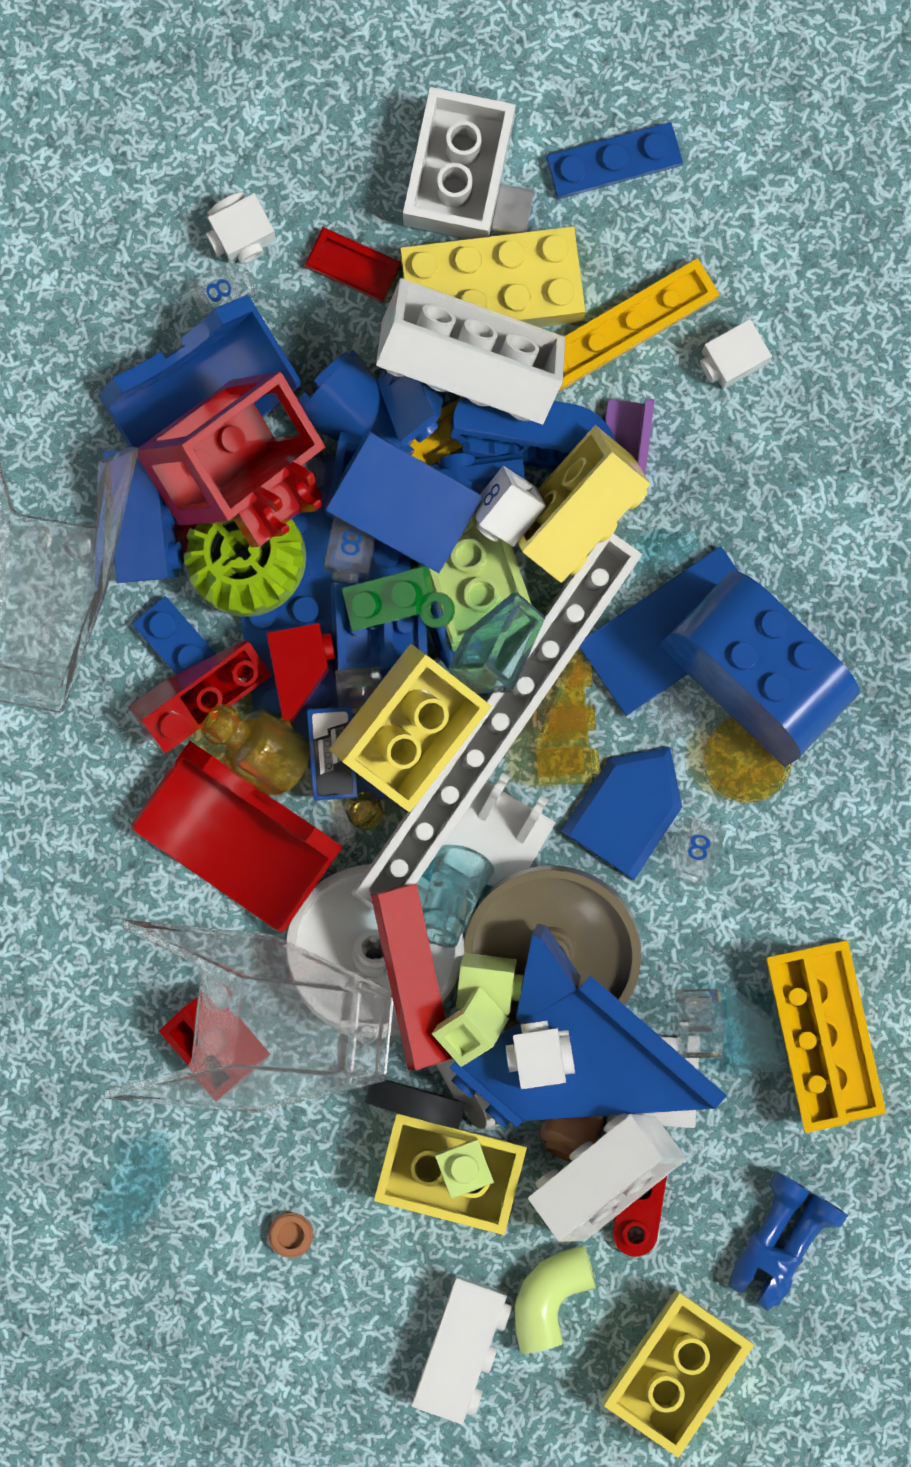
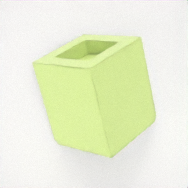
(471, 1028)

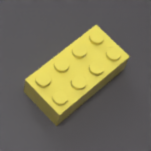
(516, 274)

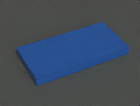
(627, 647)

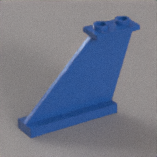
(616, 1065)

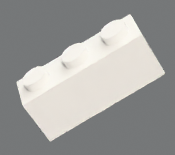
(461, 1350)

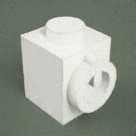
(239, 228)
(540, 1055)

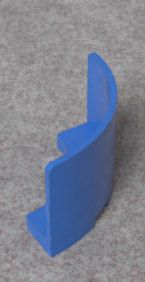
(222, 347)

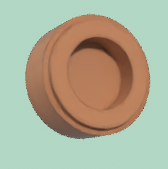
(290, 1235)

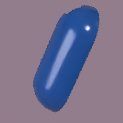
(494, 432)

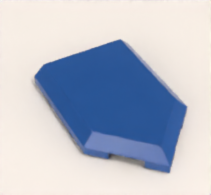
(627, 809)

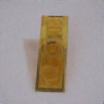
(563, 742)

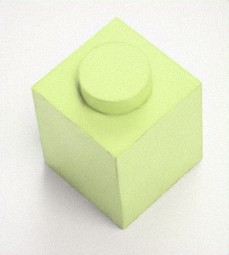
(493, 975)
(464, 1168)

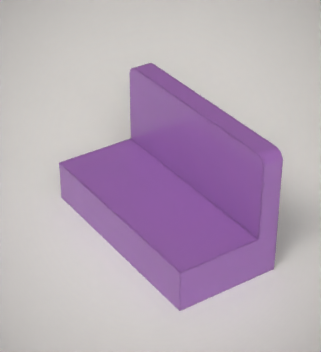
(631, 427)

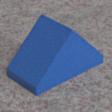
(547, 975)

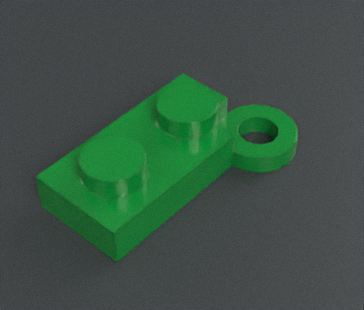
(396, 599)

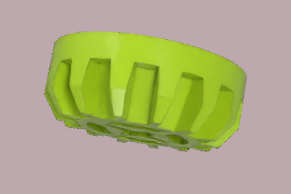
(265, 584)

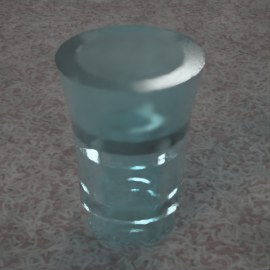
(453, 892)

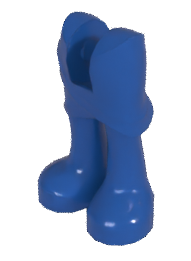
(783, 1262)

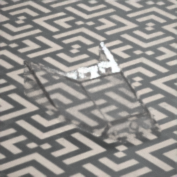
(54, 589)
(268, 1024)

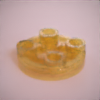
(741, 766)

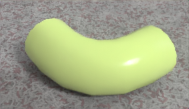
(544, 1292)

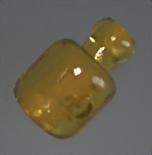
(259, 748)

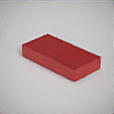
(352, 264)

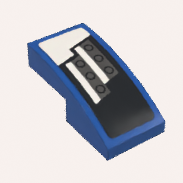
(329, 774)

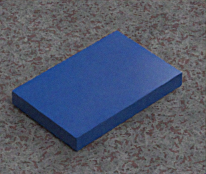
(403, 502)

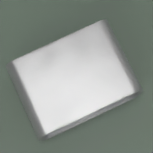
(512, 210)

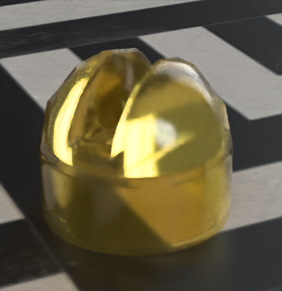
(360, 808)

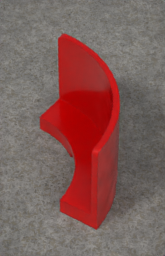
(235, 837)

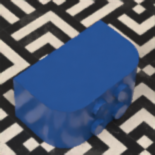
(762, 666)

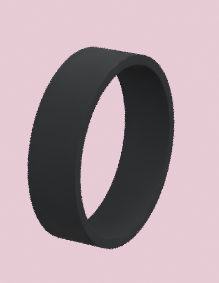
(416, 1103)

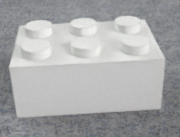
(458, 164)
(605, 1177)

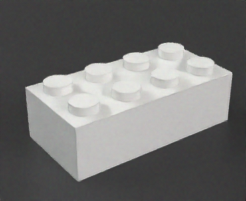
(471, 352)

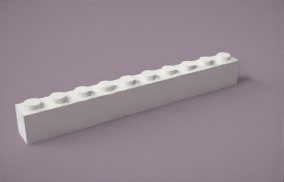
(453, 791)

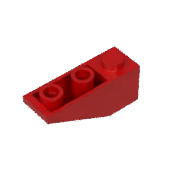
(183, 701)

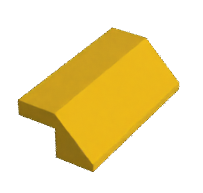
(825, 1036)

